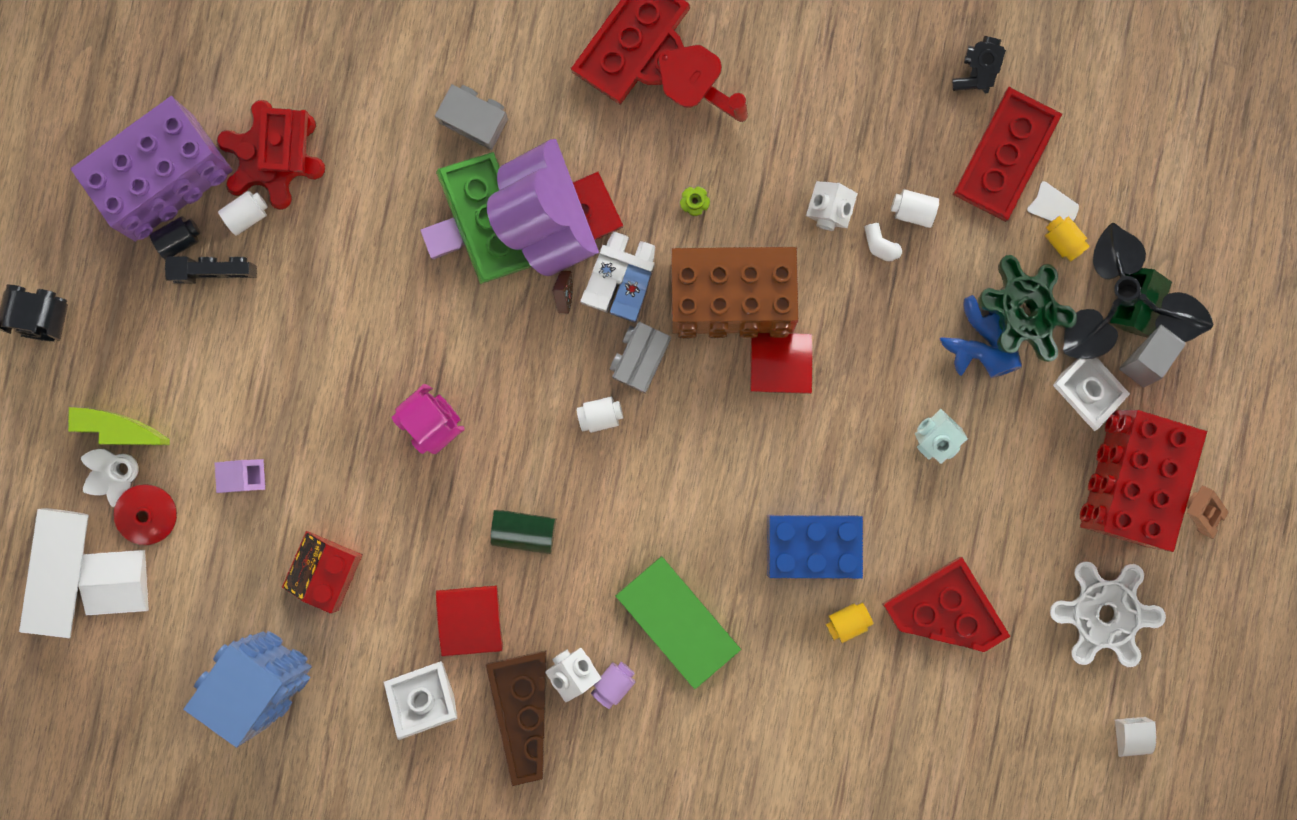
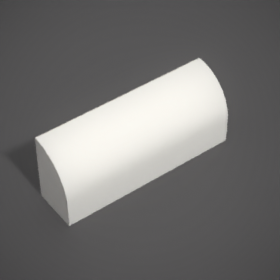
(54, 573)

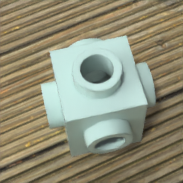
(940, 437)

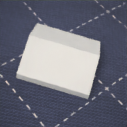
(1091, 390)
(114, 582)
(420, 700)

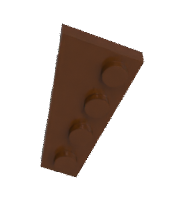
(519, 702)

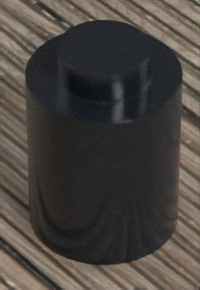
(175, 237)

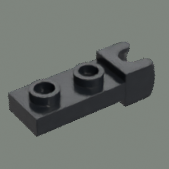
(186, 270)

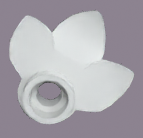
(106, 474)

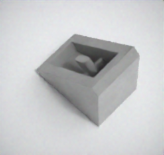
(1153, 357)

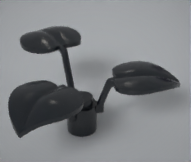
(1114, 256)

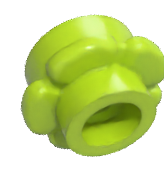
(687, 204)

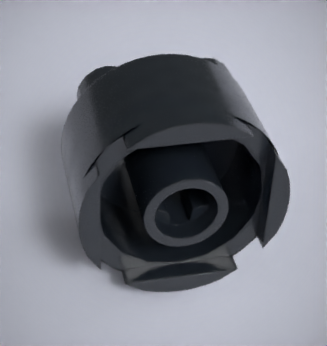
(32, 314)

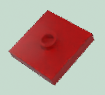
(597, 206)

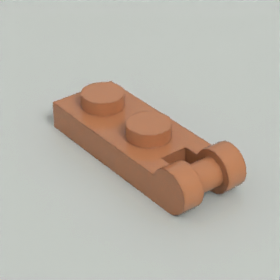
(1206, 511)

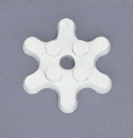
(1127, 619)

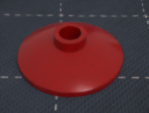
(160, 511)

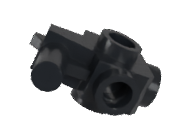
(986, 63)

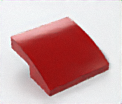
(781, 364)
(469, 620)

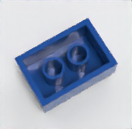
(815, 546)

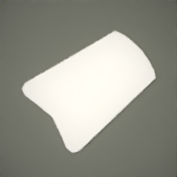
(1052, 203)

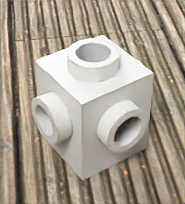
(831, 205)
(572, 674)

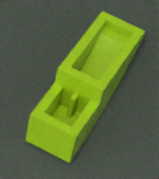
(113, 428)

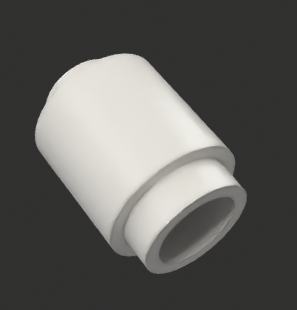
(599, 414)

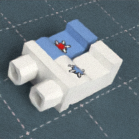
(623, 269)

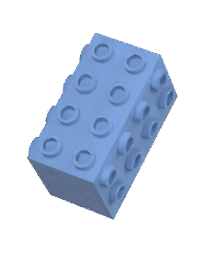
(248, 687)

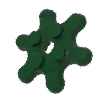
(1038, 297)

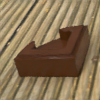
(563, 292)

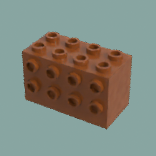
(734, 291)

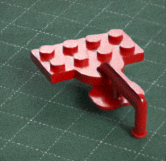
(641, 38)

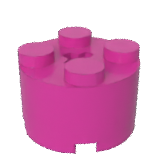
(428, 420)

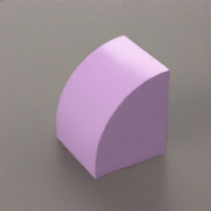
(239, 475)

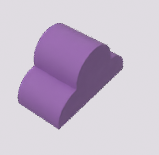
(541, 211)

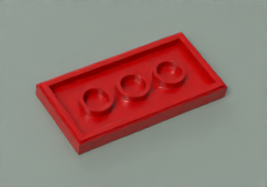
(1007, 154)

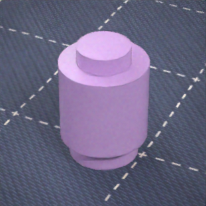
(613, 684)

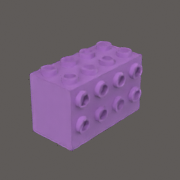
(152, 170)

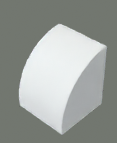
(1135, 736)

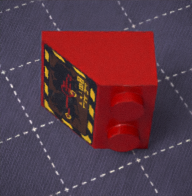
(321, 572)

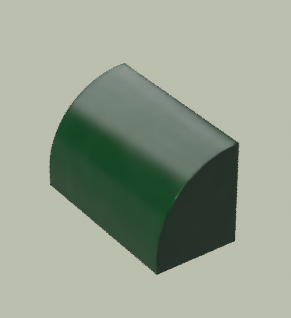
(1140, 318)
(523, 531)

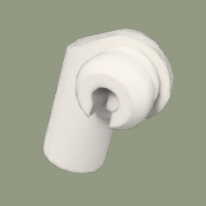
(881, 247)

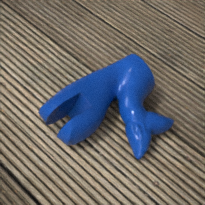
(995, 361)

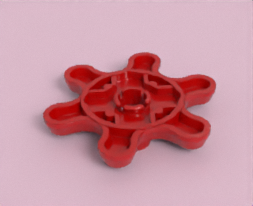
(246, 149)

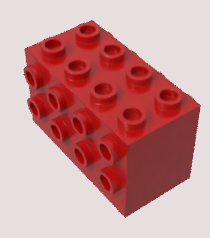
(1143, 479)

